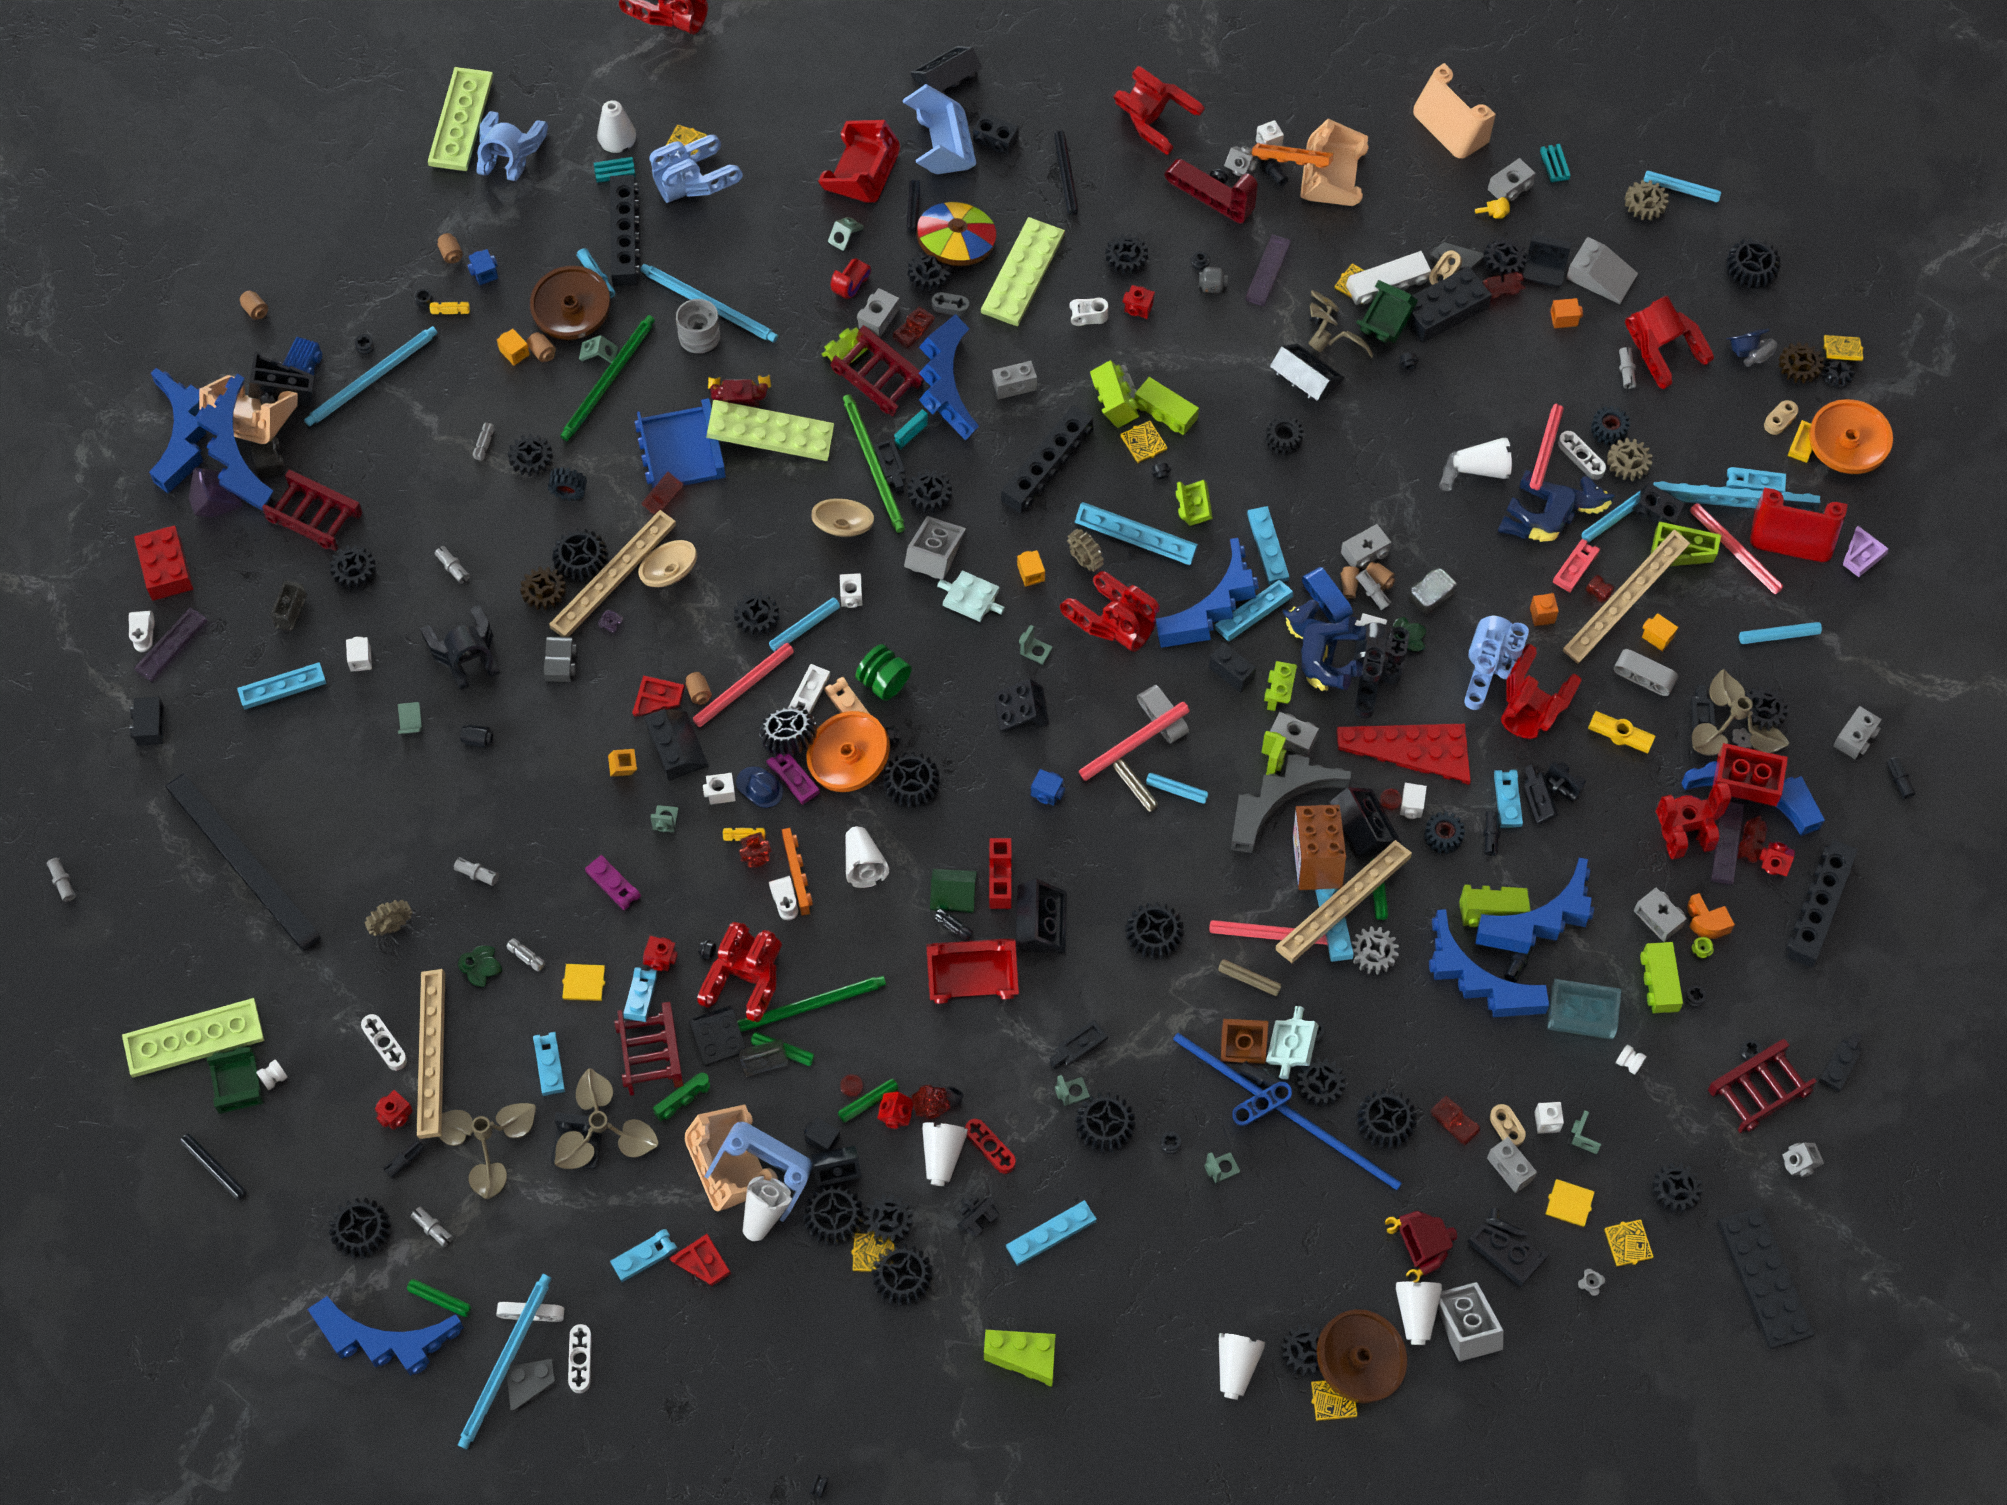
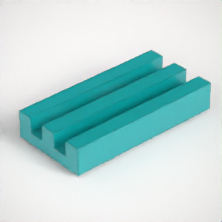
(1544, 152)
(614, 167)
(911, 429)

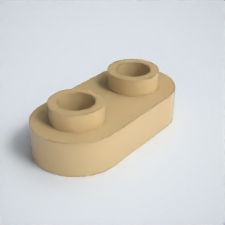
(1444, 268)
(1782, 416)
(1508, 1126)

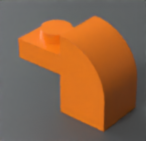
(1706, 923)

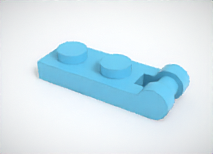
(1755, 479)
(1508, 799)
(640, 995)
(549, 1064)
(643, 1255)

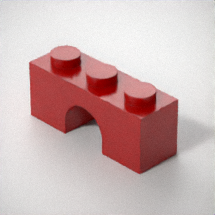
(1000, 873)

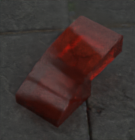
(914, 327)
(662, 493)
(1454, 1120)

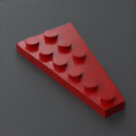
(1421, 748)

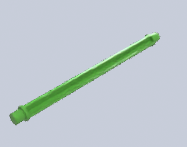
(888, 499)

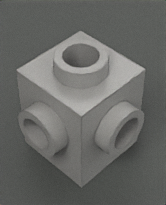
(1241, 160)
(1802, 1159)

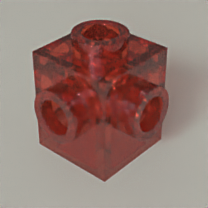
(755, 850)
(930, 1101)

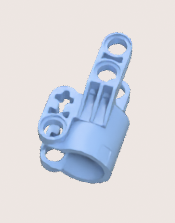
(507, 141)
(680, 174)
(1490, 652)

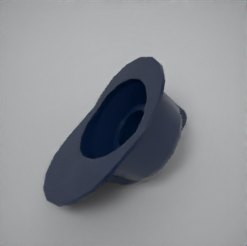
(1747, 342)
(759, 786)

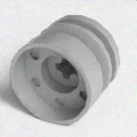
(698, 326)

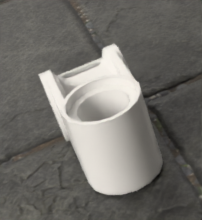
(1089, 311)
(141, 630)
(784, 895)

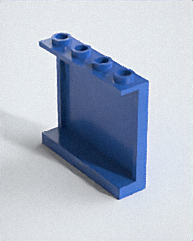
(680, 445)

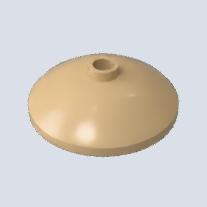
(842, 517)
(668, 563)

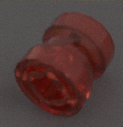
(1600, 589)

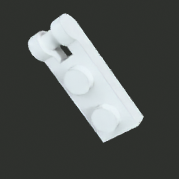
(810, 688)

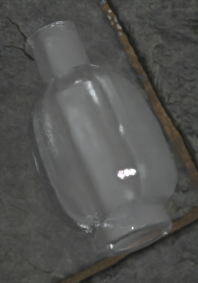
(1764, 352)

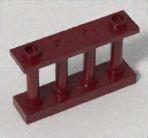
(881, 352)
(313, 491)
(669, 1054)
(1759, 1064)

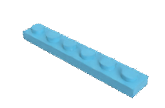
(1136, 533)

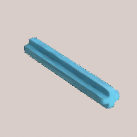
(1683, 186)
(1609, 519)
(804, 624)
(1780, 633)

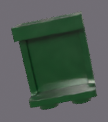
(1387, 313)
(235, 1080)

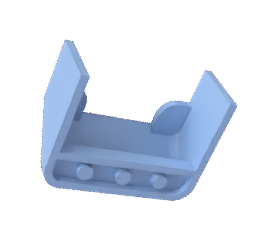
(947, 128)
(748, 1138)

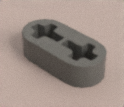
(950, 304)

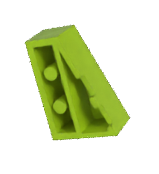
(1114, 394)
(1702, 546)
(1492, 902)
(1022, 1352)

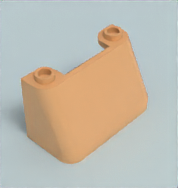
(1450, 119)
(1337, 181)
(250, 418)
(732, 1173)

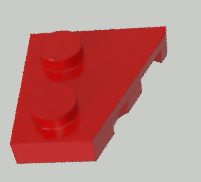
(657, 695)
(703, 1261)

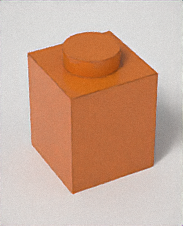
(1566, 313)
(1544, 609)

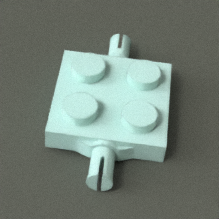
(971, 596)
(1292, 1042)

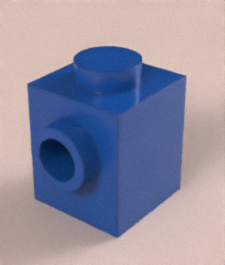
(483, 266)
(1047, 787)

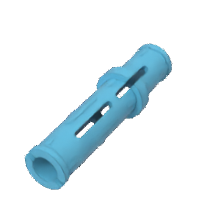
(588, 262)

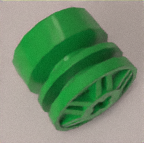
(883, 672)

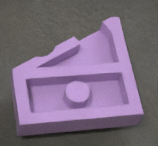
(1863, 552)

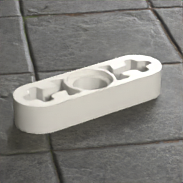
(1580, 446)
(384, 1051)
(545, 1312)
(586, 1375)

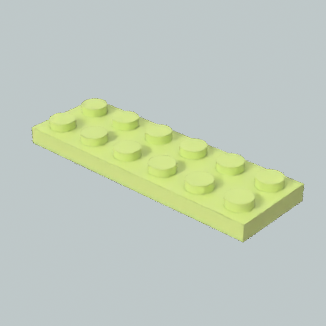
(460, 119)
(1022, 271)
(770, 430)
(192, 1037)

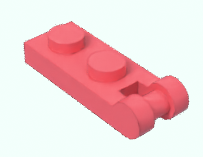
(1576, 565)

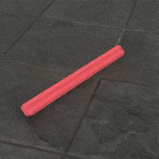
(1546, 447)
(1737, 549)
(743, 685)
(1134, 741)
(1253, 930)

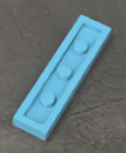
(1268, 545)
(1254, 610)
(281, 686)
(1338, 936)
(1051, 1233)

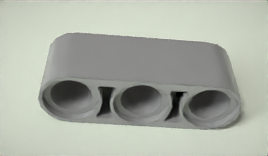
(1645, 672)
(1156, 704)

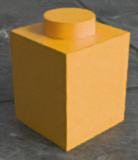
(513, 346)
(1031, 568)
(1659, 631)
(622, 762)

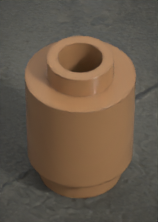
(449, 248)
(253, 305)
(541, 347)
(1381, 575)
(698, 688)

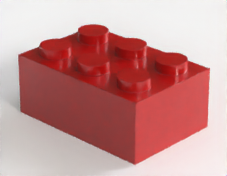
(163, 563)
(1751, 773)

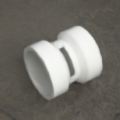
(1631, 1059)
(271, 1074)

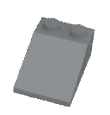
(1601, 271)
(934, 547)
(1470, 1322)

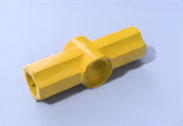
(1609, 727)

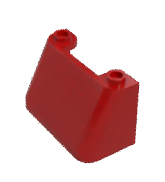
(865, 161)
(1796, 530)
(972, 969)

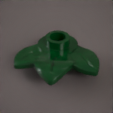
(1416, 633)
(482, 966)

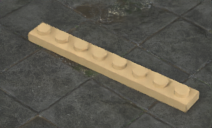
(612, 574)
(1626, 596)
(1343, 901)
(431, 1054)

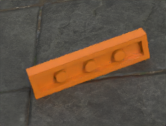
(1286, 154)
(795, 862)

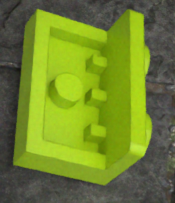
(843, 345)
(1194, 502)
(1282, 684)
(1274, 747)

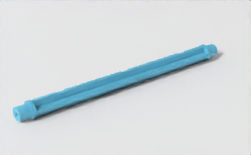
(723, 310)
(370, 376)
(504, 1361)

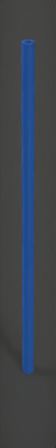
(1290, 1113)

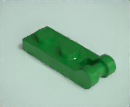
(682, 1096)

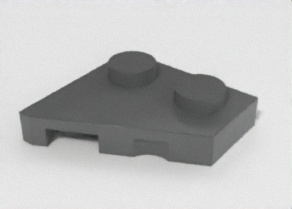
(1469, 257)
(528, 1381)

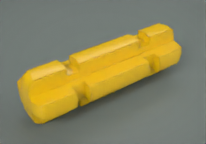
(449, 307)
(738, 833)

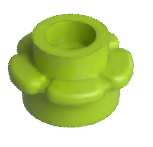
(1706, 943)

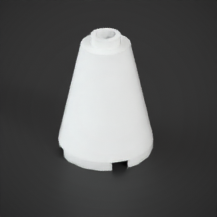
(615, 128)
(1485, 459)
(863, 859)
(942, 1150)
(764, 1206)
(1418, 1309)
(1237, 1363)

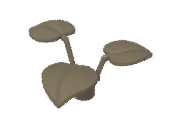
(1322, 336)
(1725, 691)
(514, 1119)
(575, 1151)

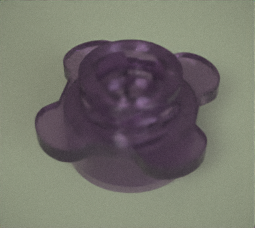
(606, 617)

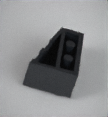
(276, 378)

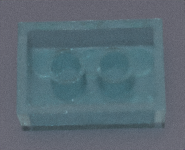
(1584, 1009)

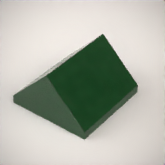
(953, 890)

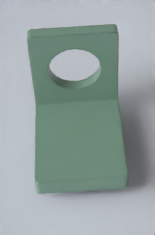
(846, 227)
(596, 347)
(1028, 642)
(409, 717)
(663, 822)
(1062, 1090)
(1579, 1140)
(1213, 1169)

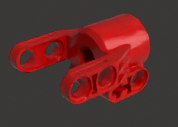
(681, 14)
(1148, 102)
(1660, 325)
(1122, 619)
(1528, 705)
(1701, 815)
(749, 960)

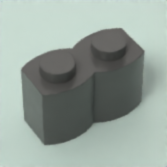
(559, 659)

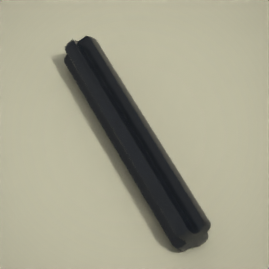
(213, 1166)

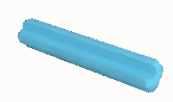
(1177, 788)

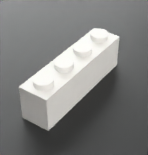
(1397, 273)

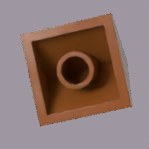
(1244, 1040)

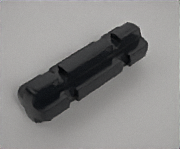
(953, 924)

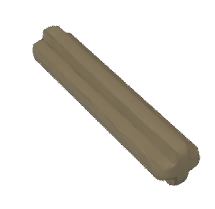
(1135, 785)
(1249, 977)

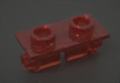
(1511, 284)
(1755, 831)

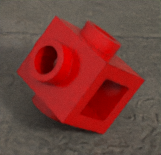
(1138, 301)
(1777, 858)
(660, 953)
(393, 1110)
(895, 1110)

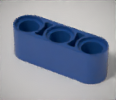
(1327, 595)
(1254, 1112)

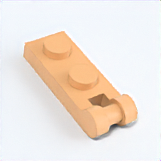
(846, 701)

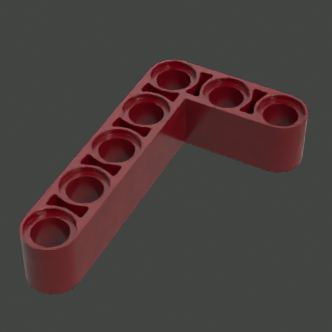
(1232, 202)

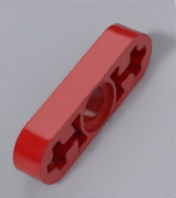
(1005, 1154)

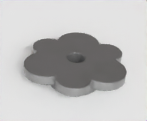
(1741, 738)

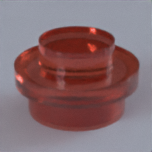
(1390, 799)
(851, 1085)

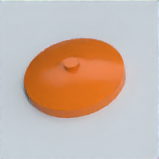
(1850, 436)
(848, 751)

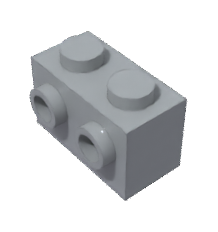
(1857, 733)

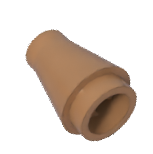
(1349, 582)

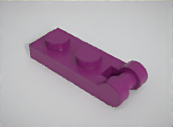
(794, 777)
(612, 882)

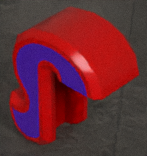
(849, 282)

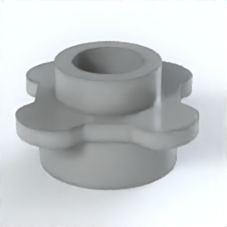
(1590, 1275)

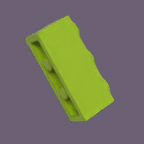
(1166, 406)
(1661, 977)

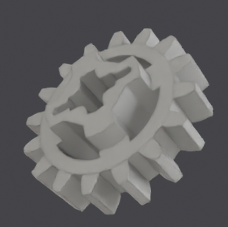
(1377, 941)

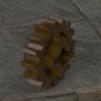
(1801, 362)
(540, 585)

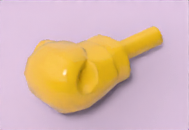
(1496, 208)

